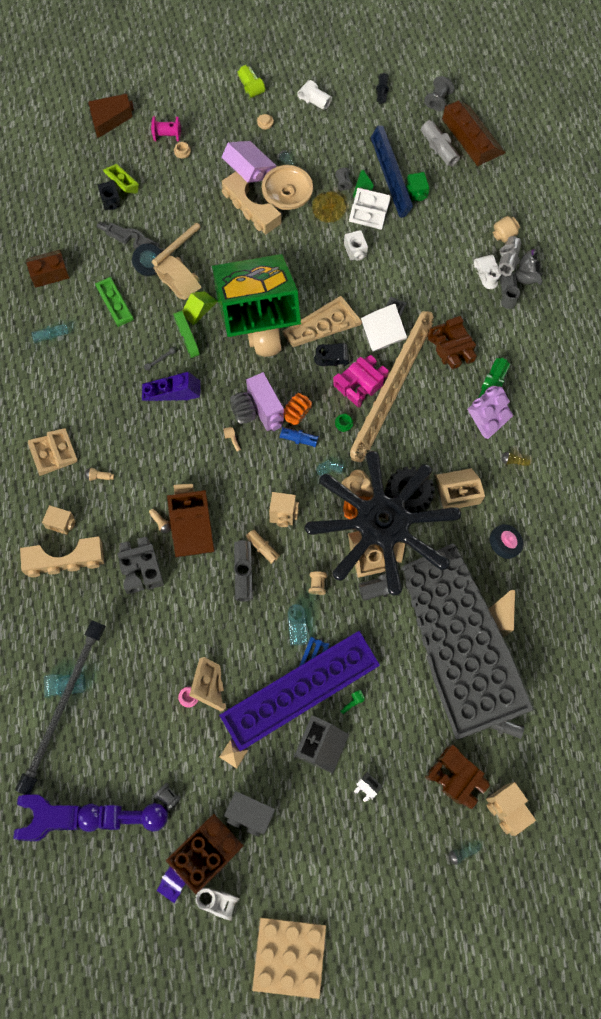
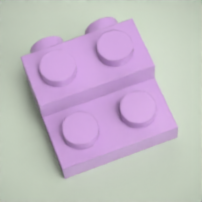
(490, 411)

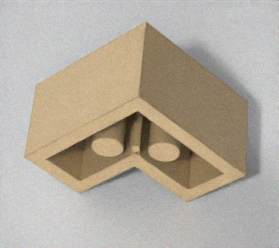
(510, 808)

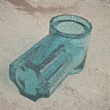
(297, 627)
(56, 683)

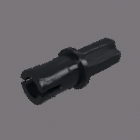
(382, 88)

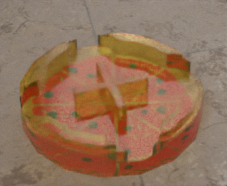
(328, 207)

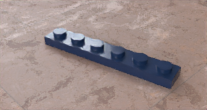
(391, 171)

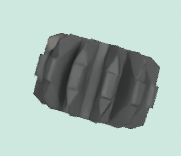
(242, 407)

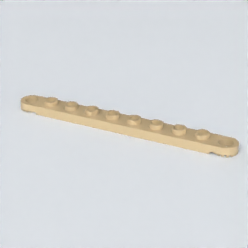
(391, 387)

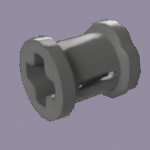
(343, 179)
(167, 797)

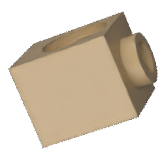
(58, 520)

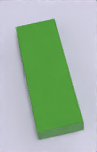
(114, 301)

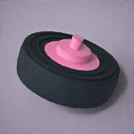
(506, 541)

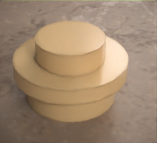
(265, 121)
(182, 150)

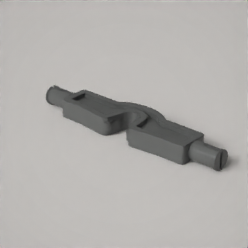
(124, 235)

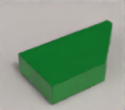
(363, 183)

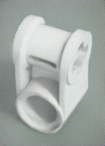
(487, 271)
(218, 903)

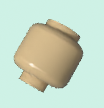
(506, 228)

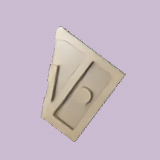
(208, 684)

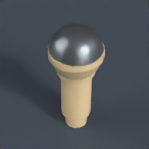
(92, 474)
(163, 525)

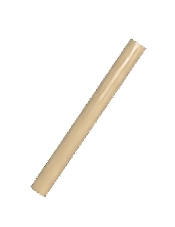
(178, 242)

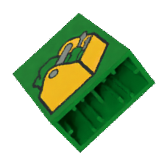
(256, 295)

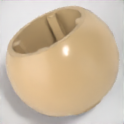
(266, 342)

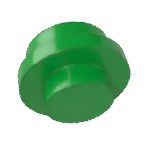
(344, 422)

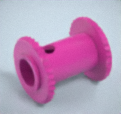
(166, 128)

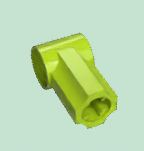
(253, 85)

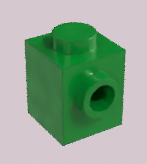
(417, 186)

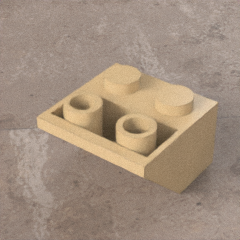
(460, 488)

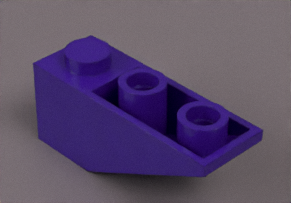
(176, 387)

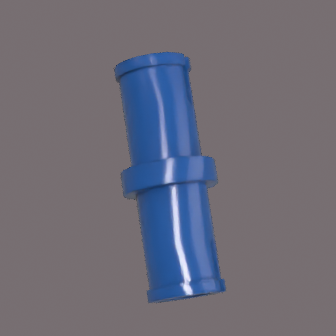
(298, 437)

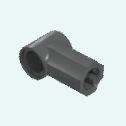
(509, 291)
(374, 588)

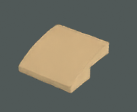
(52, 451)

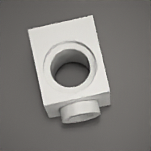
(355, 240)

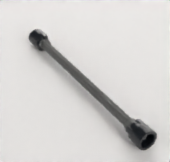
(27, 780)

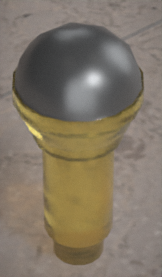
(509, 458)

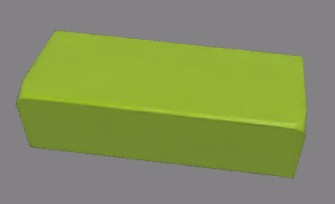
(122, 179)

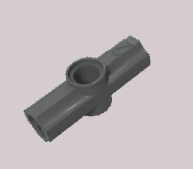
(243, 582)

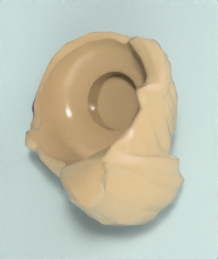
(359, 483)

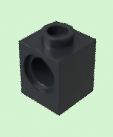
(109, 195)

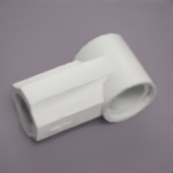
(311, 93)

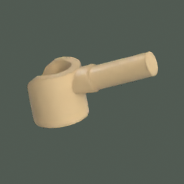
(229, 433)

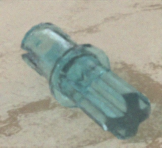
(49, 333)

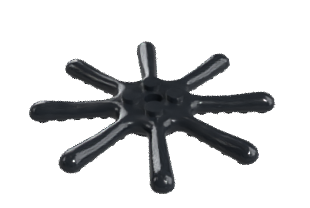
(379, 533)

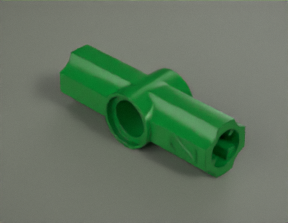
(496, 375)

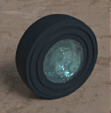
(143, 257)

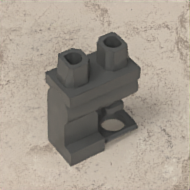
(142, 560)

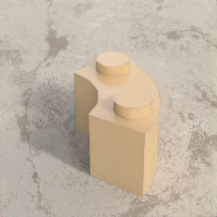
(177, 277)

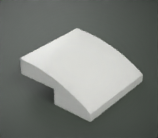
(369, 208)
(383, 328)

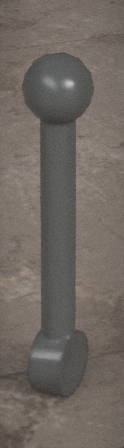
(147, 366)

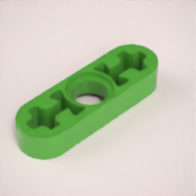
(186, 333)

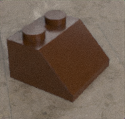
(47, 268)

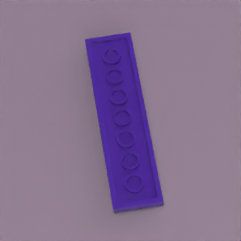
(299, 690)

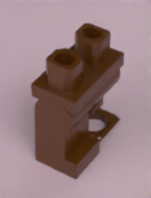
(458, 344)
(464, 780)

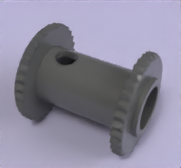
(443, 87)

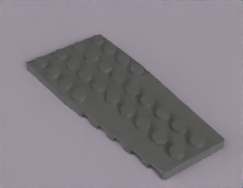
(464, 647)

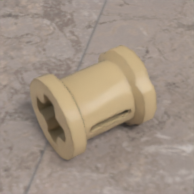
(317, 583)

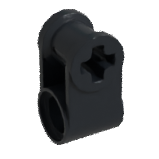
(333, 355)

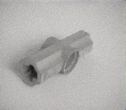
(440, 143)
(509, 256)

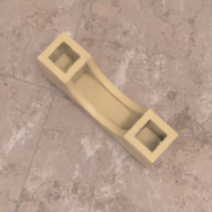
(264, 216)
(87, 553)

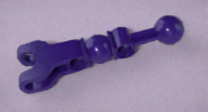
(85, 818)

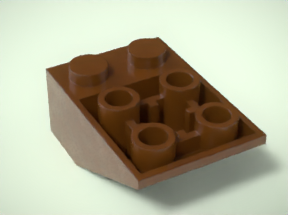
(190, 523)
(204, 854)

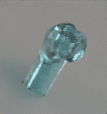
(329, 466)

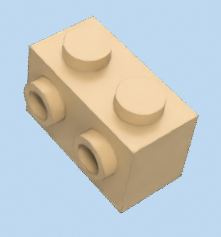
(283, 509)

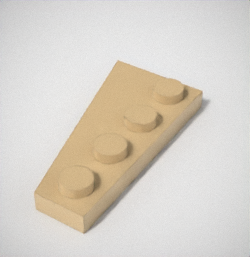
(323, 322)

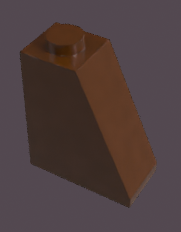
(110, 113)

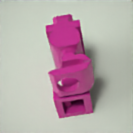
(361, 374)

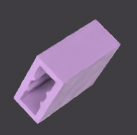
(247, 160)
(265, 402)

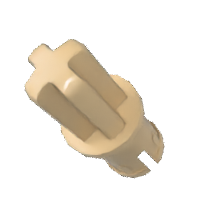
(262, 546)

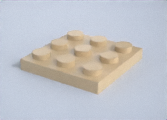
(289, 958)

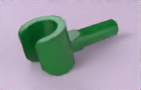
(358, 698)

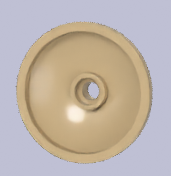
(287, 180)

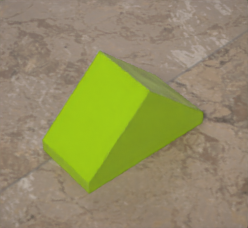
(197, 306)

